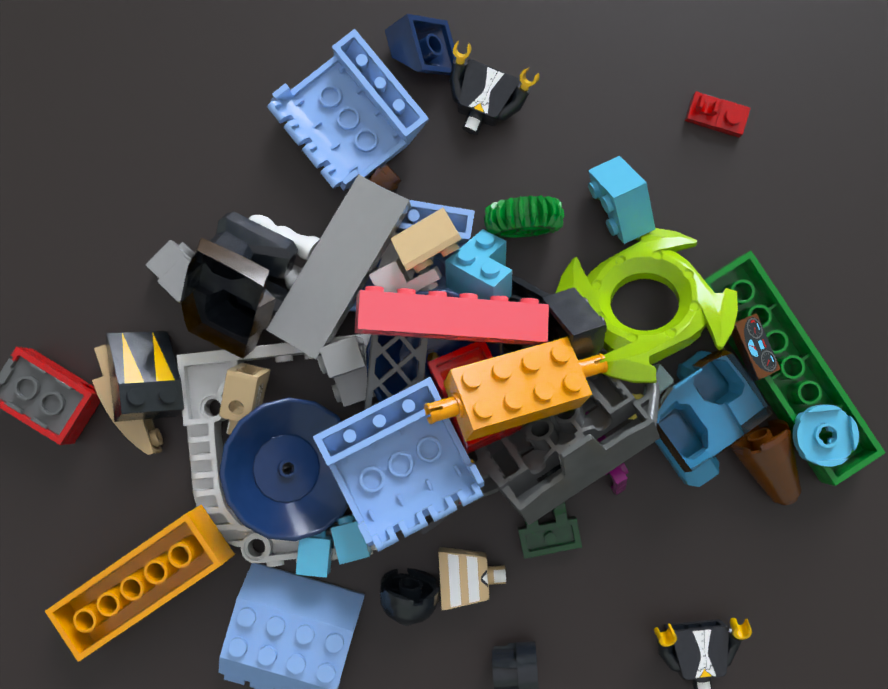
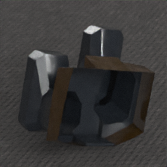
(228, 287)

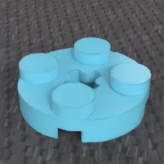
(838, 447)

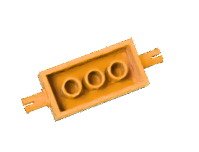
(516, 388)

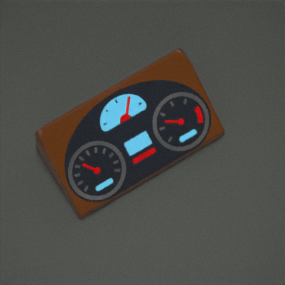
(754, 347)

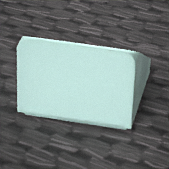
(663, 378)

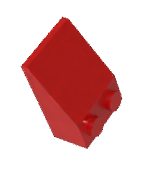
(439, 370)

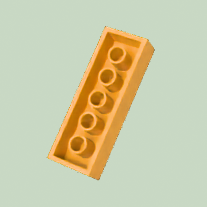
(140, 582)

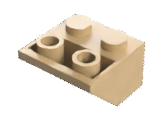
(425, 240)

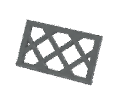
(376, 350)

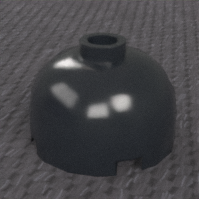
(409, 596)

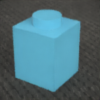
(349, 540)
(315, 555)

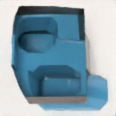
(707, 414)

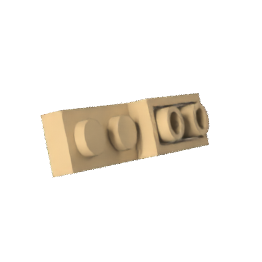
(139, 432)

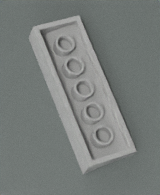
(339, 266)

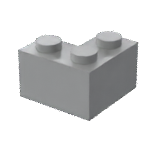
(171, 267)
(347, 365)

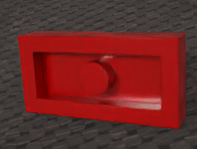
(717, 114)

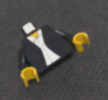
(485, 92)
(701, 648)

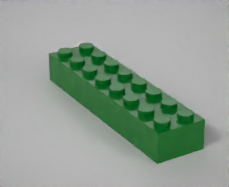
(803, 373)

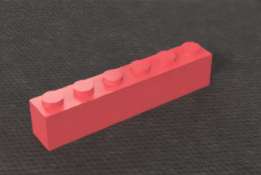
(451, 317)

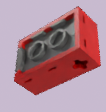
(46, 396)

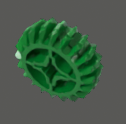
(524, 217)

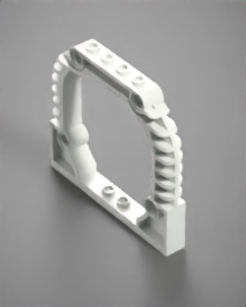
(203, 382)

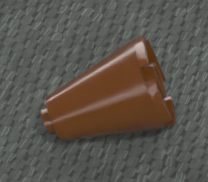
(771, 460)

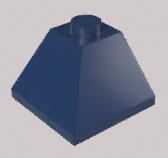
(422, 44)

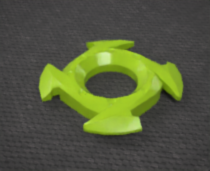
(653, 258)

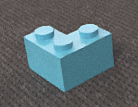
(623, 197)
(480, 267)

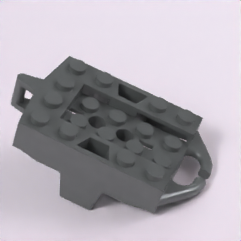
(572, 444)

